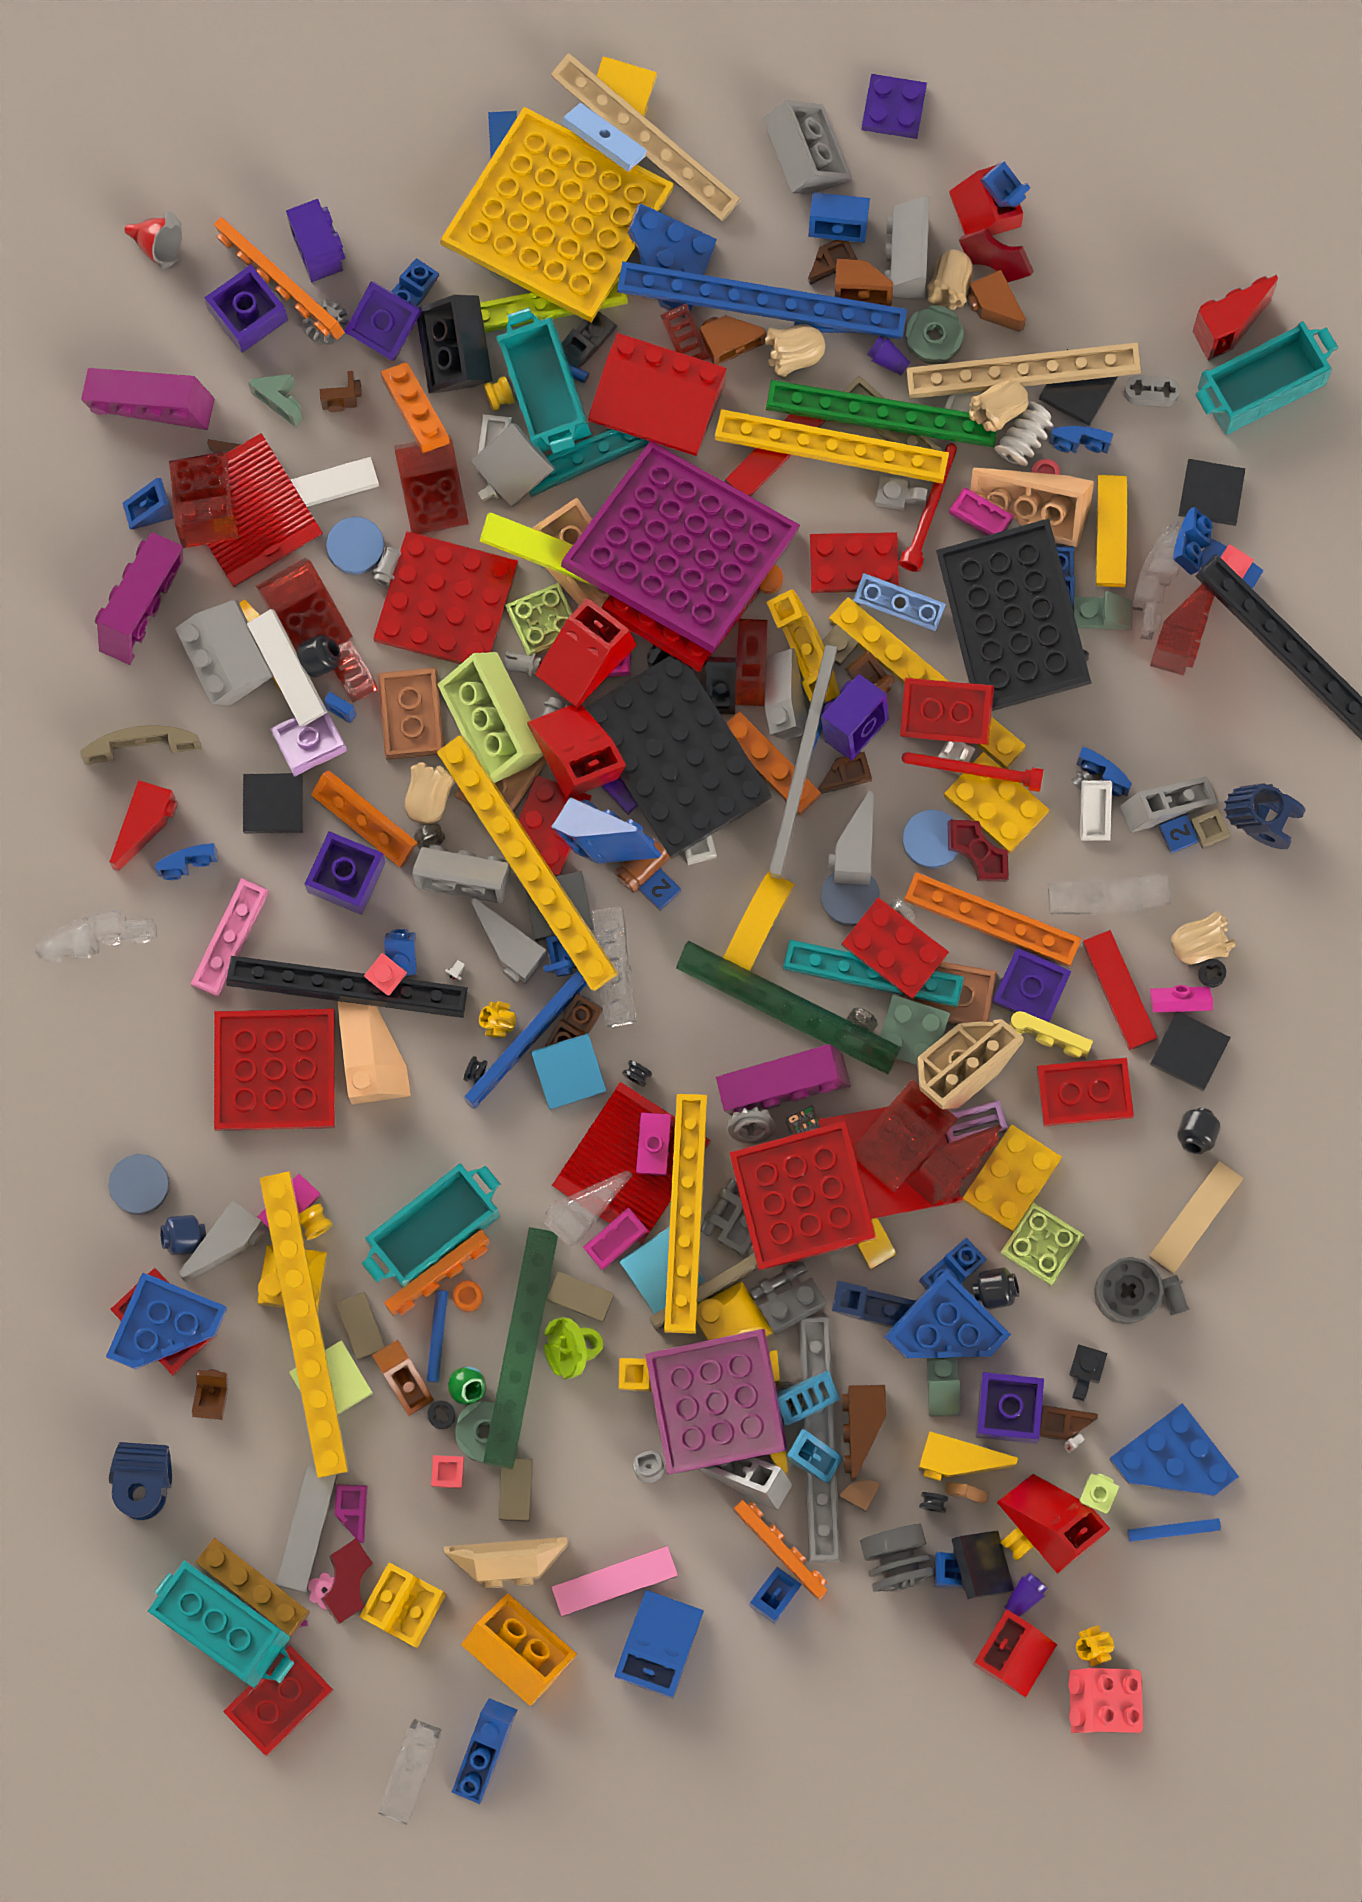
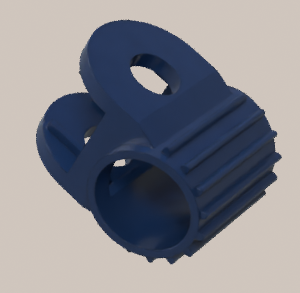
(1252, 819)
(140, 1466)

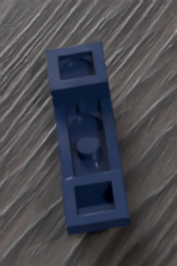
(869, 1305)

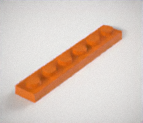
(285, 287)
(992, 919)

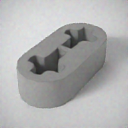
(1151, 396)

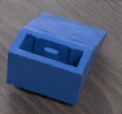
(602, 834)
(659, 1644)

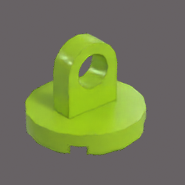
(567, 1349)

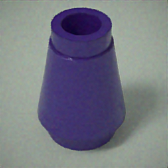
(888, 356)
(1026, 1594)

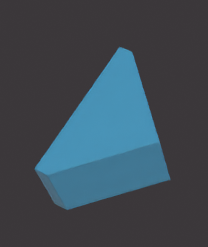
(814, 1456)

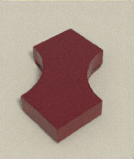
(987, 251)
(968, 840)
(344, 1595)

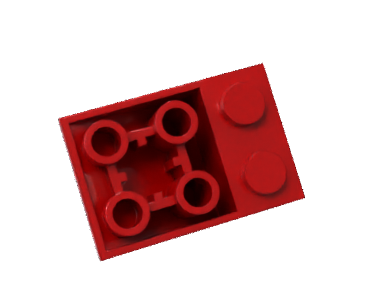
(1225, 322)
(585, 652)
(577, 750)
(1053, 1521)

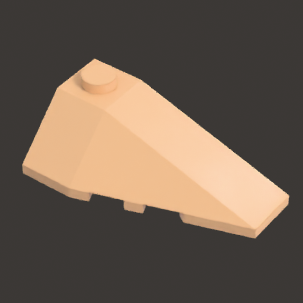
(1038, 497)
(568, 525)
(370, 1056)

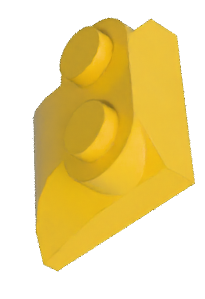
(269, 1285)
(730, 1314)

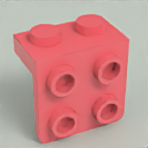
(1105, 1700)

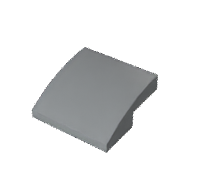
(512, 464)

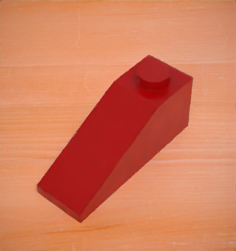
(144, 819)

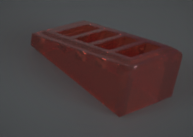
(675, 313)
(362, 689)

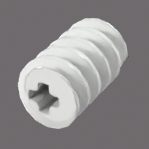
(1025, 434)

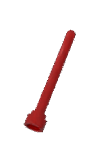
(912, 557)
(1029, 778)

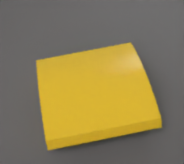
(628, 81)
(402, 1605)

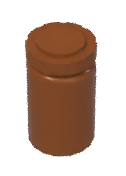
(637, 872)

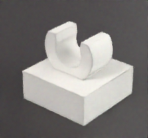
(957, 751)

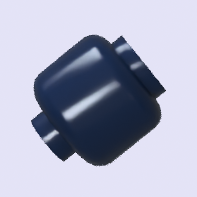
(182, 1234)

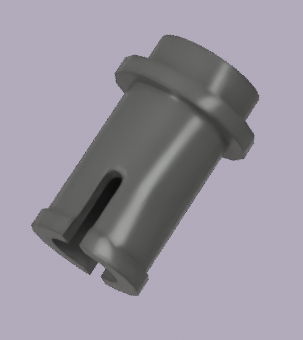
(1174, 1295)

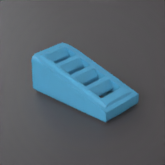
(802, 1412)

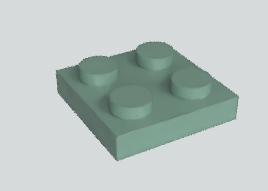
(913, 1027)

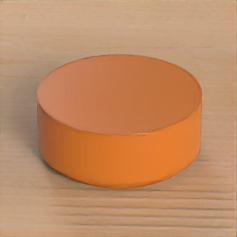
(773, 581)
(467, 1296)

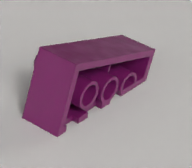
(149, 396)
(137, 596)
(784, 1080)

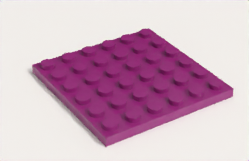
(680, 546)

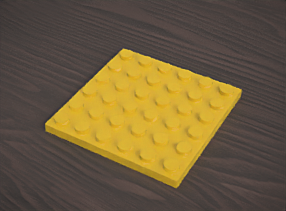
(554, 215)

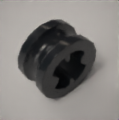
(1210, 964)
(475, 1070)
(637, 1073)
(450, 1414)
(933, 1502)

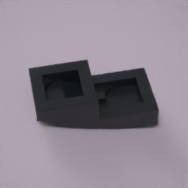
(587, 339)

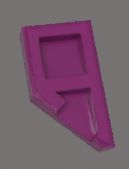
(351, 1508)

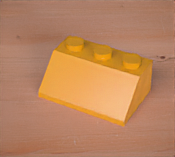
(518, 1649)

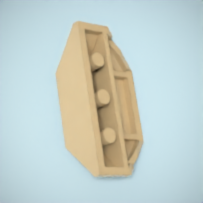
(966, 1061)
(507, 1561)

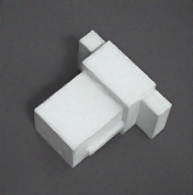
(488, 492)
(456, 971)
(1072, 1444)

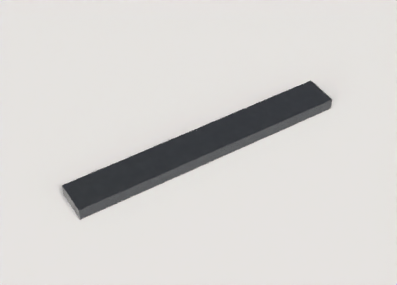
(1283, 641)
(344, 986)

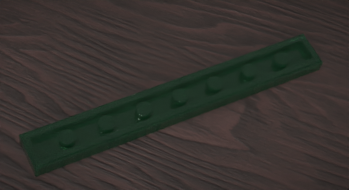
(788, 1007)
(520, 1348)

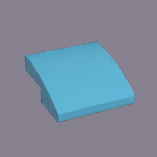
(648, 1270)

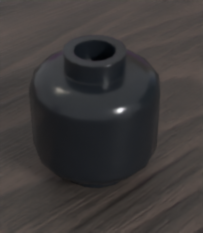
(319, 655)
(1198, 1130)
(996, 1288)

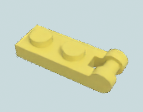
(1050, 1034)

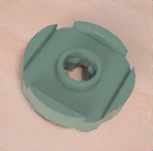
(937, 350)
(468, 1431)

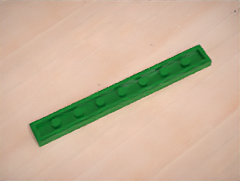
(877, 413)

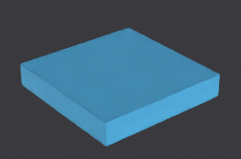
(568, 1071)

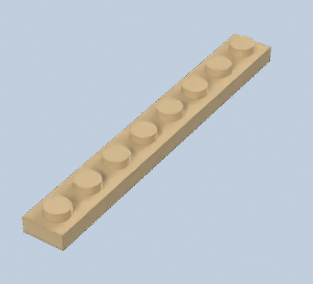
(659, 147)
(1025, 369)

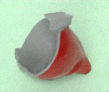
(158, 238)

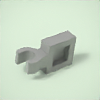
(895, 492)

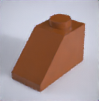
(862, 282)
(996, 302)
(730, 337)
(403, 1377)

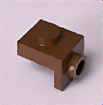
(341, 397)
(871, 670)
(210, 1394)

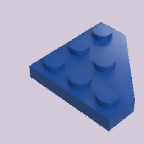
(669, 245)
(162, 1322)
(947, 1325)
(1175, 1457)

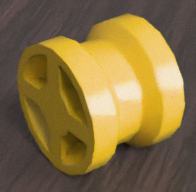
(498, 393)
(314, 1221)
(1017, 1544)

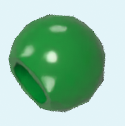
(466, 1385)

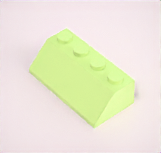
(490, 715)

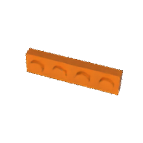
(415, 407)
(770, 761)
(364, 818)
(428, 1280)
(791, 1558)

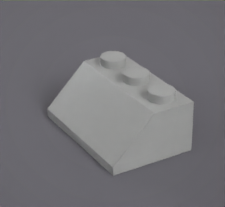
(806, 147)
(908, 248)
(224, 653)
(461, 874)

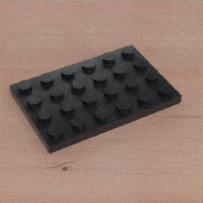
(1014, 614)
(678, 755)

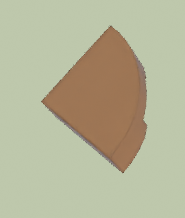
(966, 1491)
(860, 1493)

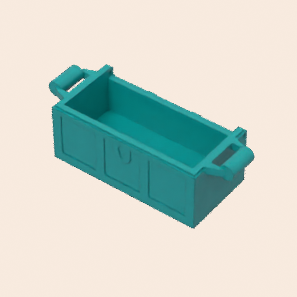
(1266, 377)
(543, 383)
(432, 1225)
(221, 1625)

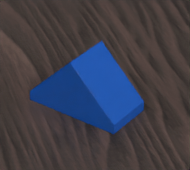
(148, 505)
(946, 1571)
(775, 1595)

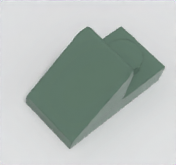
(273, 392)
(1103, 613)
(943, 1386)

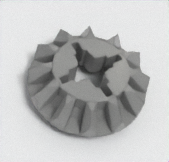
(336, 312)
(760, 1130)

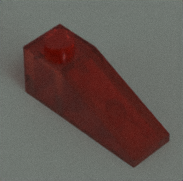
(751, 662)

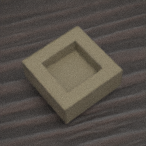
(843, 641)
(1210, 828)

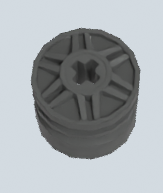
(1146, 1290)
(897, 1558)

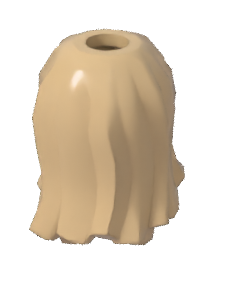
(950, 280)
(794, 348)
(998, 405)
(427, 793)
(1202, 940)

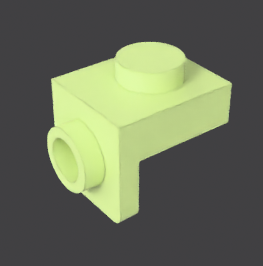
(1099, 1493)

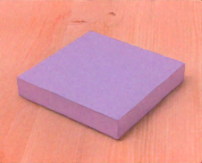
(309, 744)

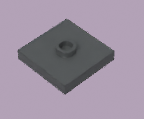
(575, 889)

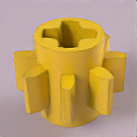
(497, 1019)
(1094, 1645)

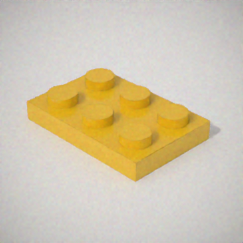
(1002, 807)
(1012, 1178)

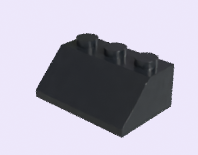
(454, 344)

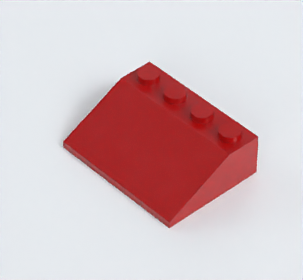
(657, 394)

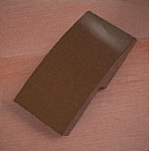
(577, 1020)

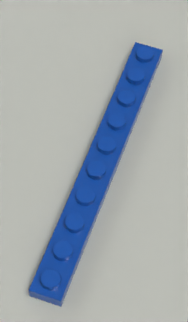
(761, 300)

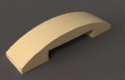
(1196, 1217)

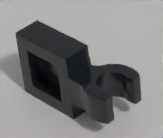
(1088, 1368)

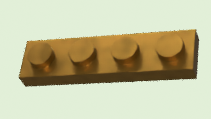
(252, 1587)

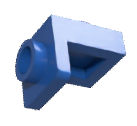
(1004, 186)
(401, 949)
(561, 962)

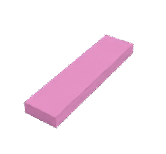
(229, 937)
(614, 1581)

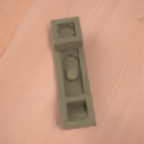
(102, 748)

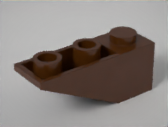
(866, 1416)

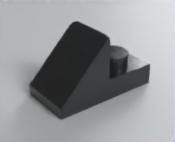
(722, 683)

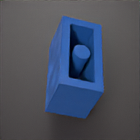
(839, 217)

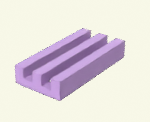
(977, 1122)

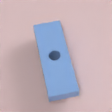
(604, 136)
(882, 594)

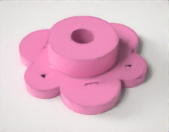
(316, 1586)

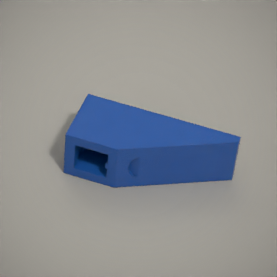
(484, 1750)

